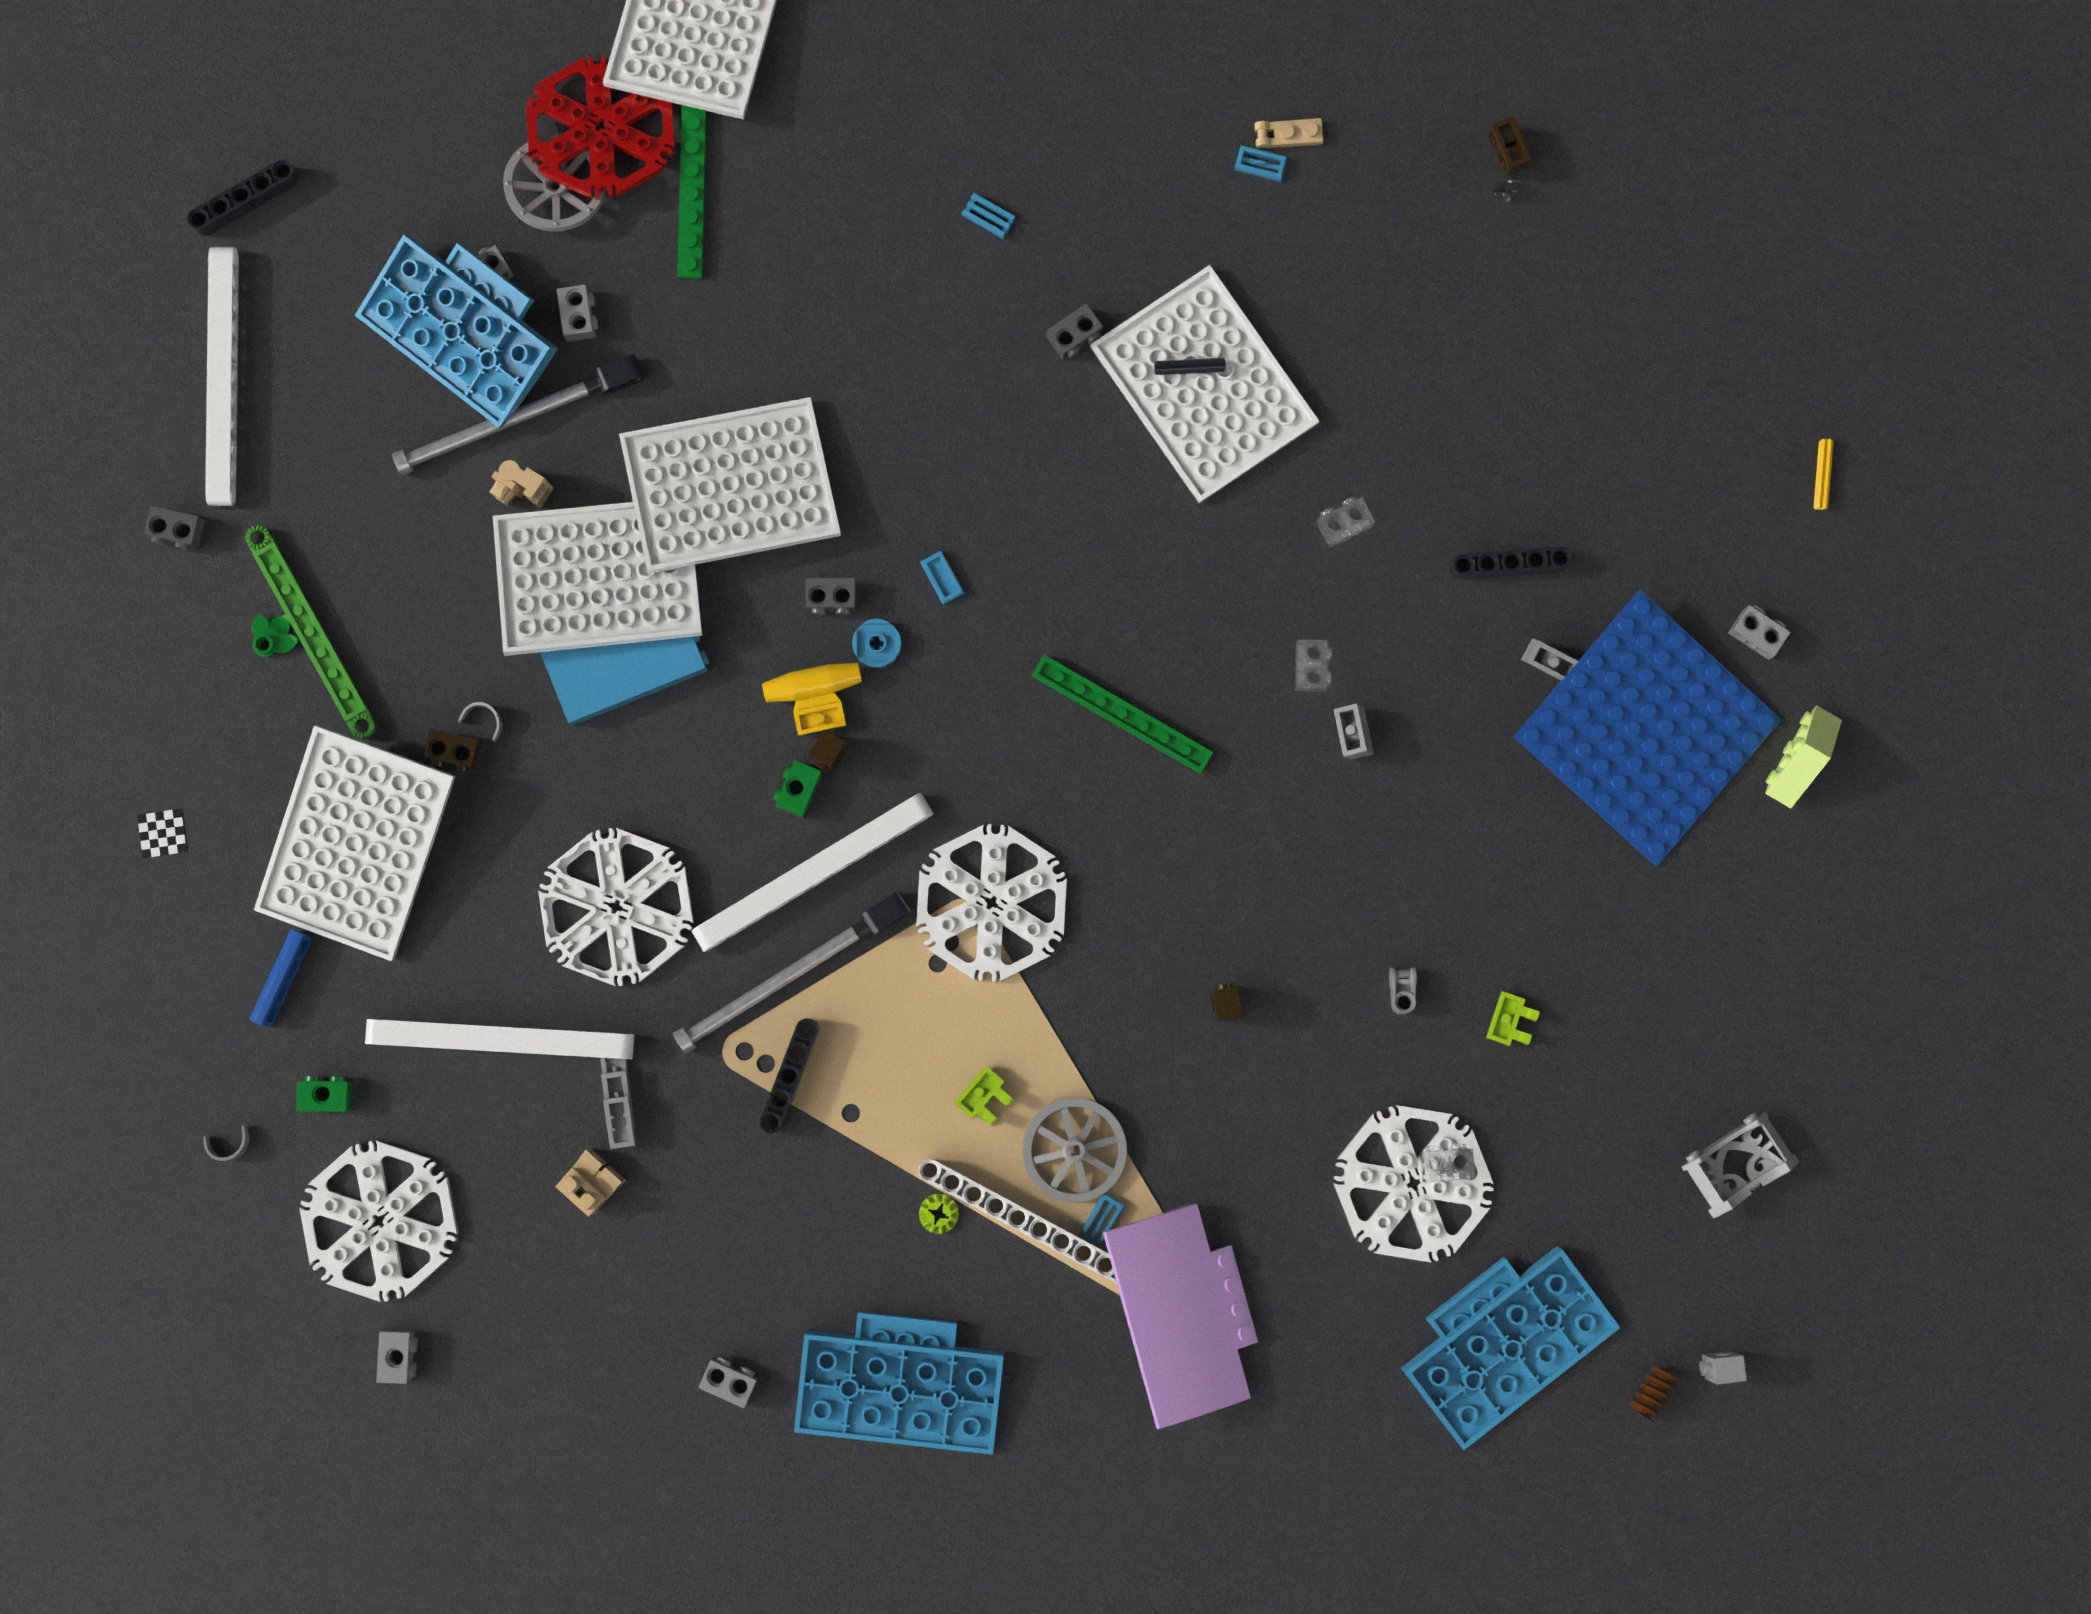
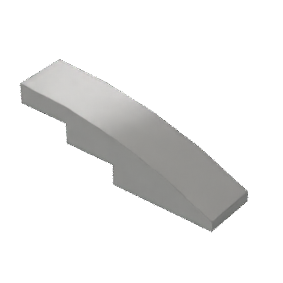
(617, 1102)

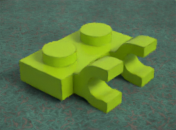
(1505, 1019)
(979, 1094)

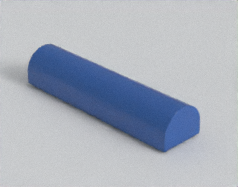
(280, 978)

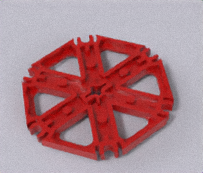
(601, 143)

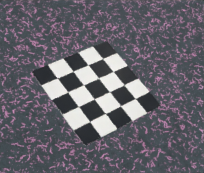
(161, 833)

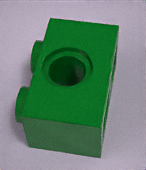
(798, 803)
(309, 1094)

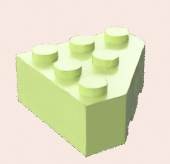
(1804, 756)

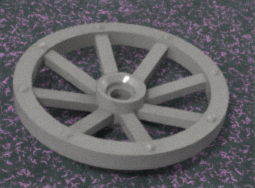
(547, 186)
(1051, 1189)

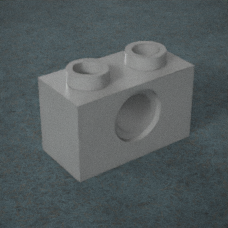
(1548, 659)
(1353, 731)
(1723, 1367)
(387, 1369)

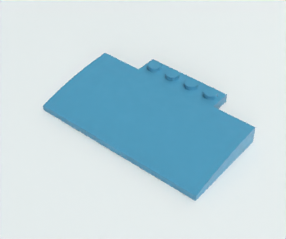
(459, 325)
(1506, 1342)
(899, 1385)

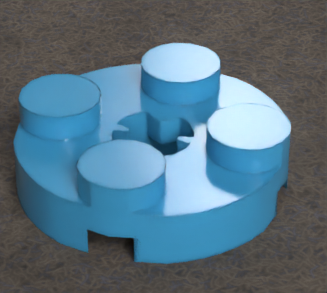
(867, 654)

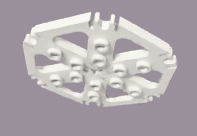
(990, 926)
(618, 930)
(1398, 1200)
(384, 1243)

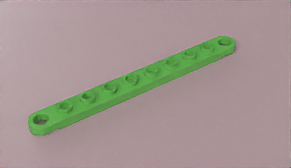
(310, 632)

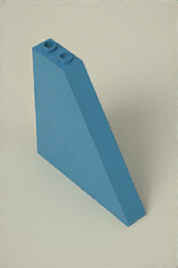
(611, 676)

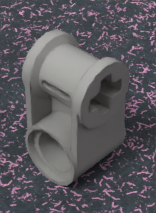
(1402, 988)

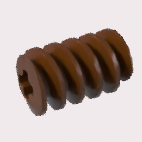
(1653, 1392)

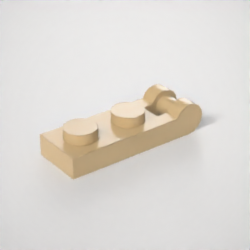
(1289, 133)

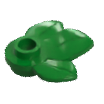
(275, 632)

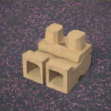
(514, 481)
(577, 1184)

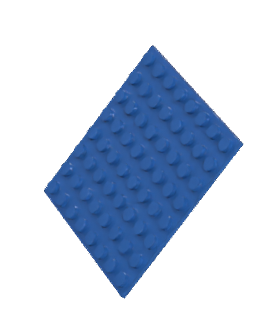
(1647, 728)

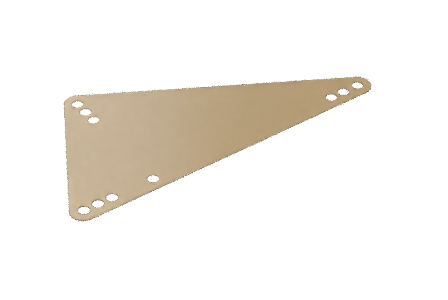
(906, 1050)

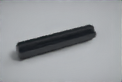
(1189, 366)

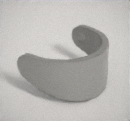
(469, 708)
(245, 1142)

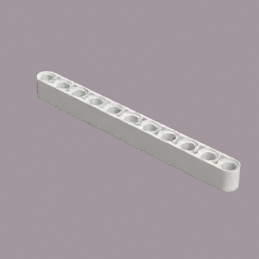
(222, 376)
(812, 872)
(499, 1039)
(1030, 1218)

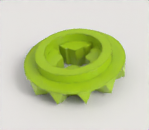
(949, 1208)

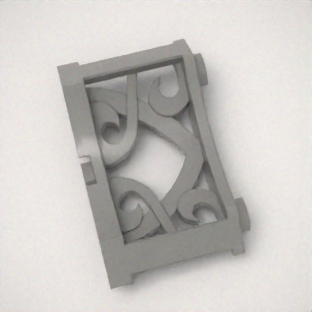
(1773, 1167)

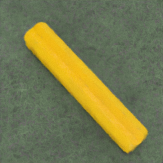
(1823, 474)

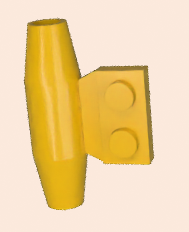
(814, 692)

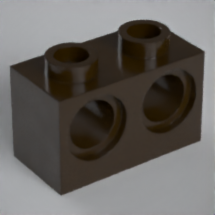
(1509, 146)
(454, 744)
(828, 751)
(1226, 1002)

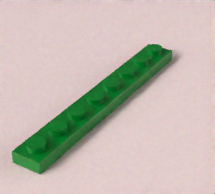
(692, 193)
(1122, 714)

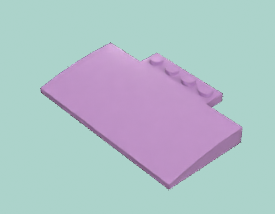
(1182, 1313)

